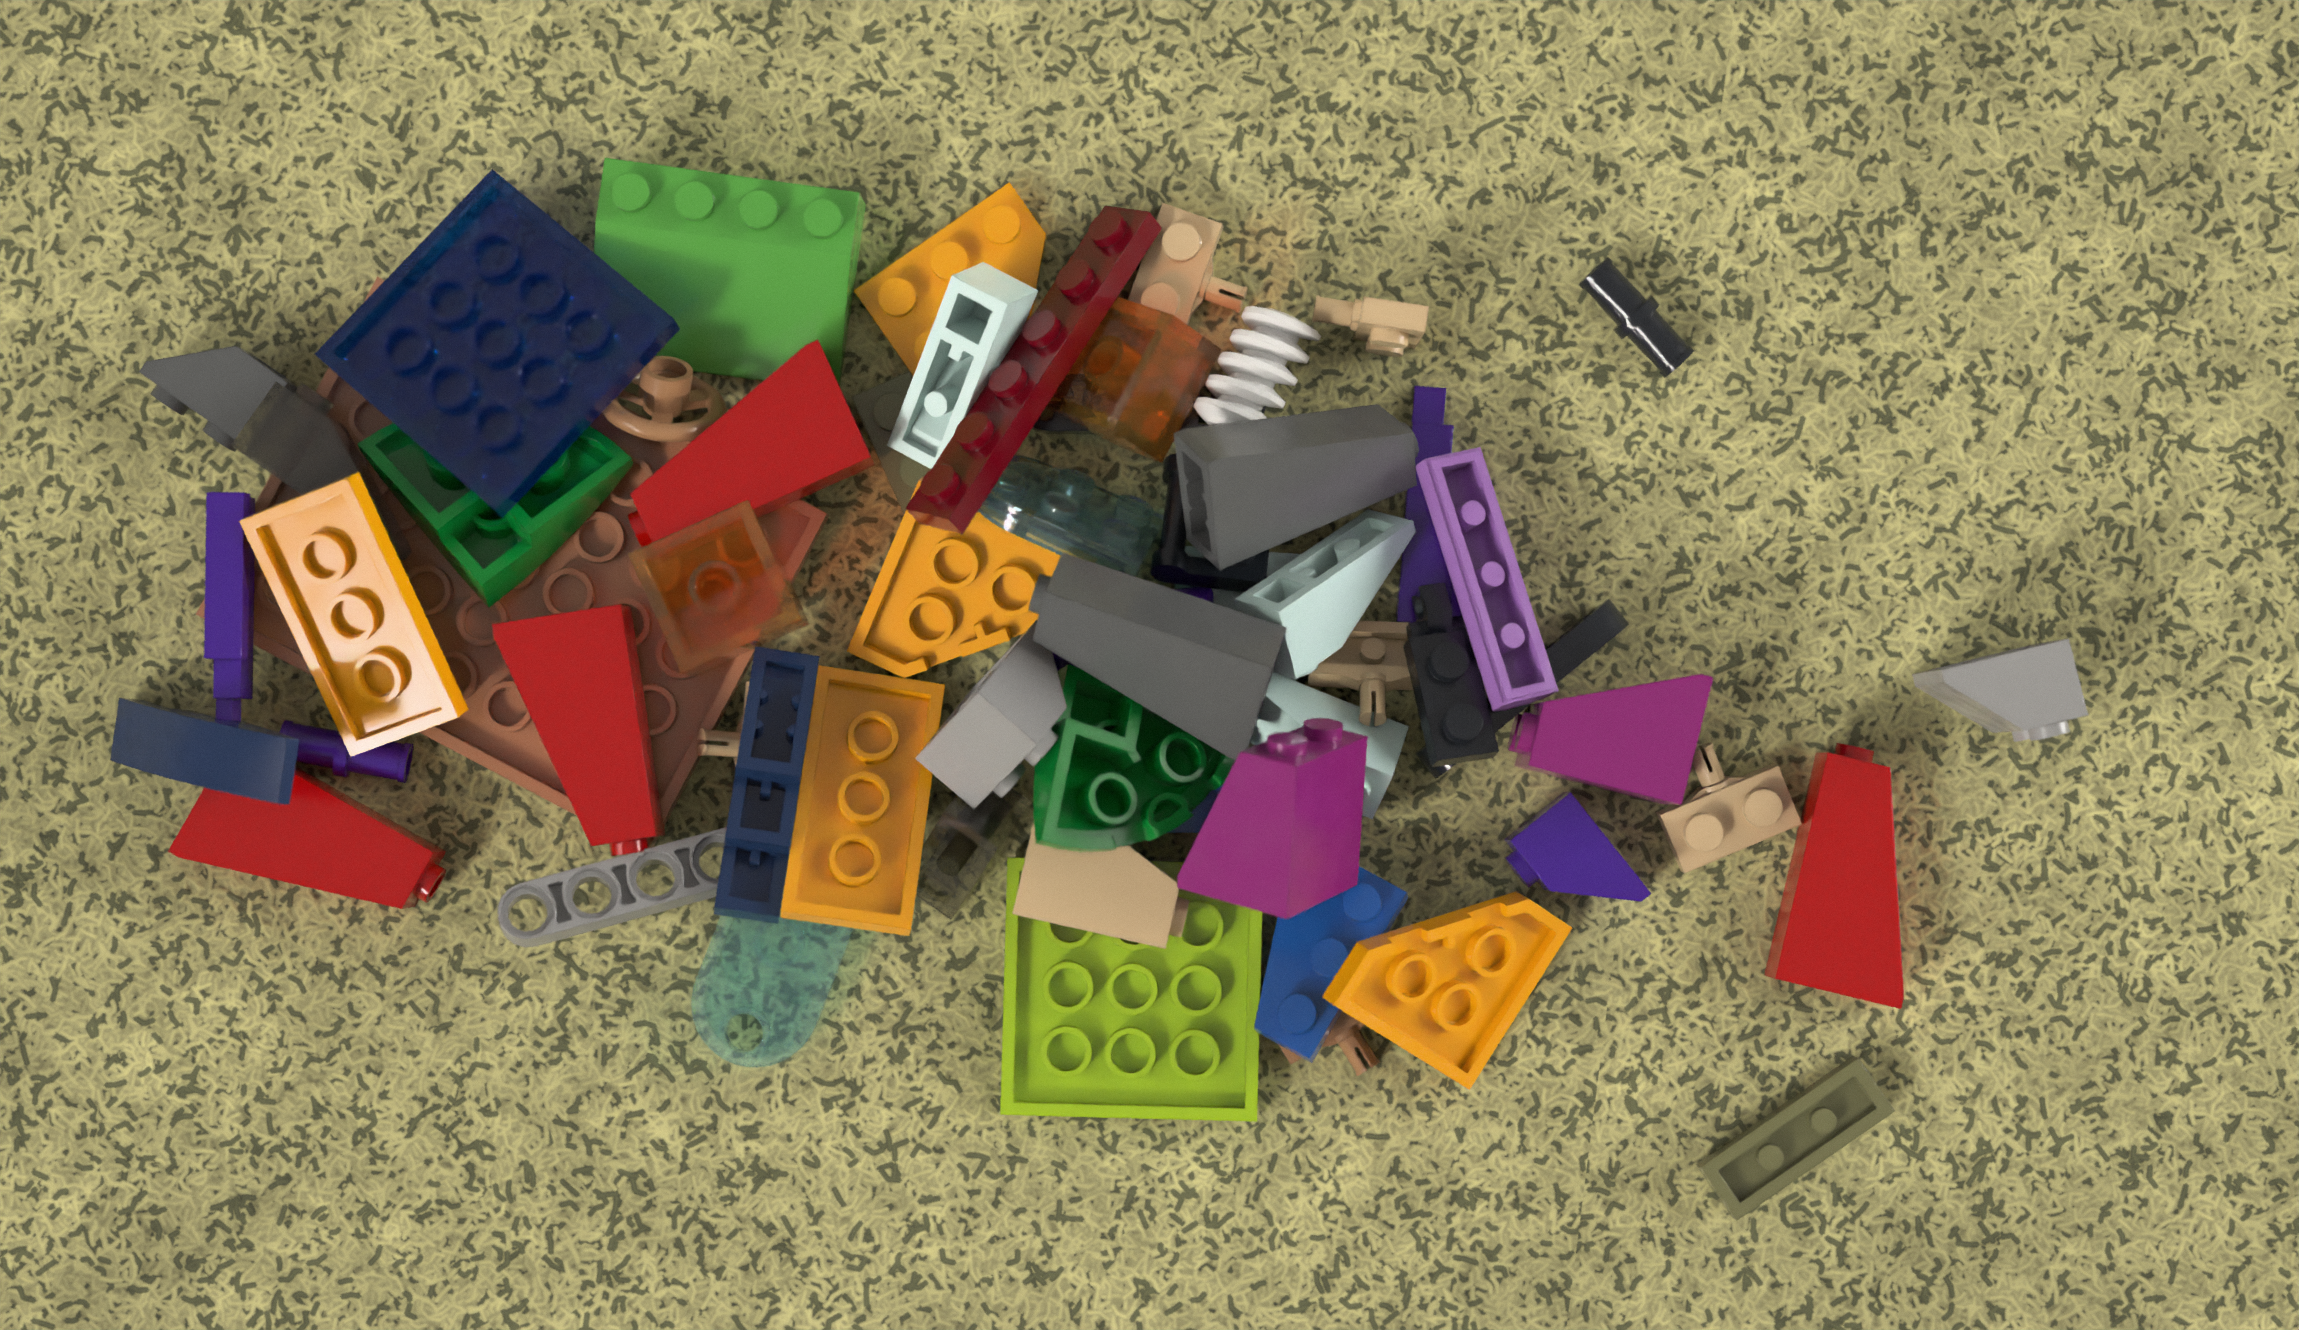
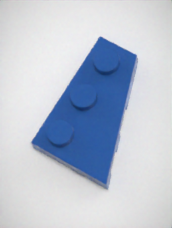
(1308, 955)

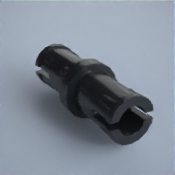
(1636, 317)

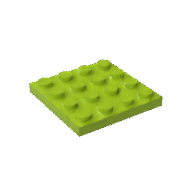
(1130, 1024)

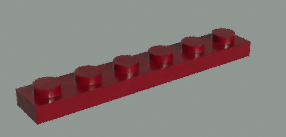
(1033, 369)

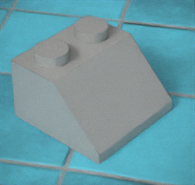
(2013, 691)
(999, 724)

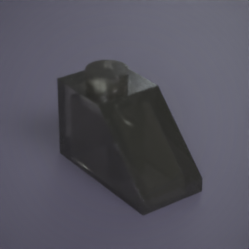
(964, 847)

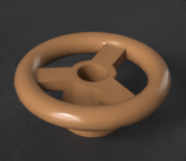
(664, 391)

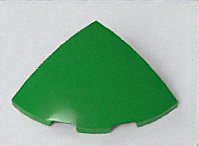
(479, 544)
(1117, 771)

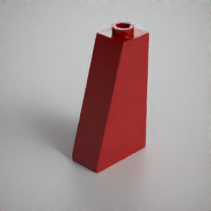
(766, 449)
(591, 714)
(314, 843)
(1842, 886)

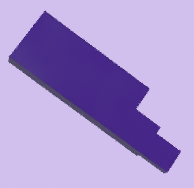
(1423, 558)
(229, 600)

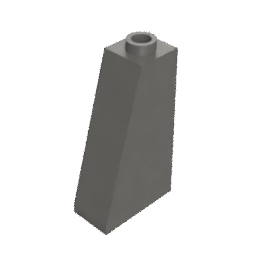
(1287, 475)
(1161, 648)

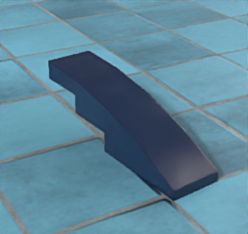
(205, 750)
(766, 785)

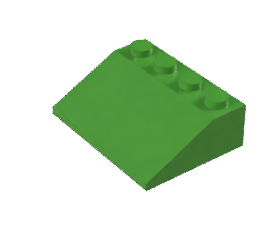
(735, 262)

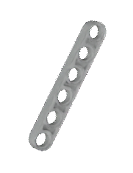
(620, 878)

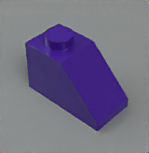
(1571, 854)

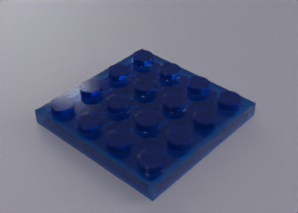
(497, 342)

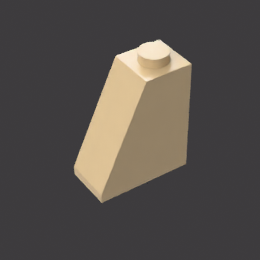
(1101, 893)

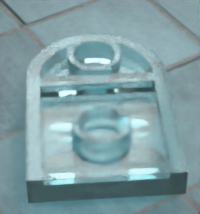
(1073, 515)
(771, 973)

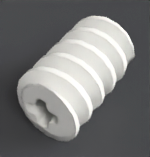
(1256, 367)

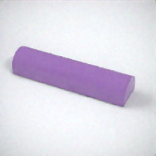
(1486, 579)

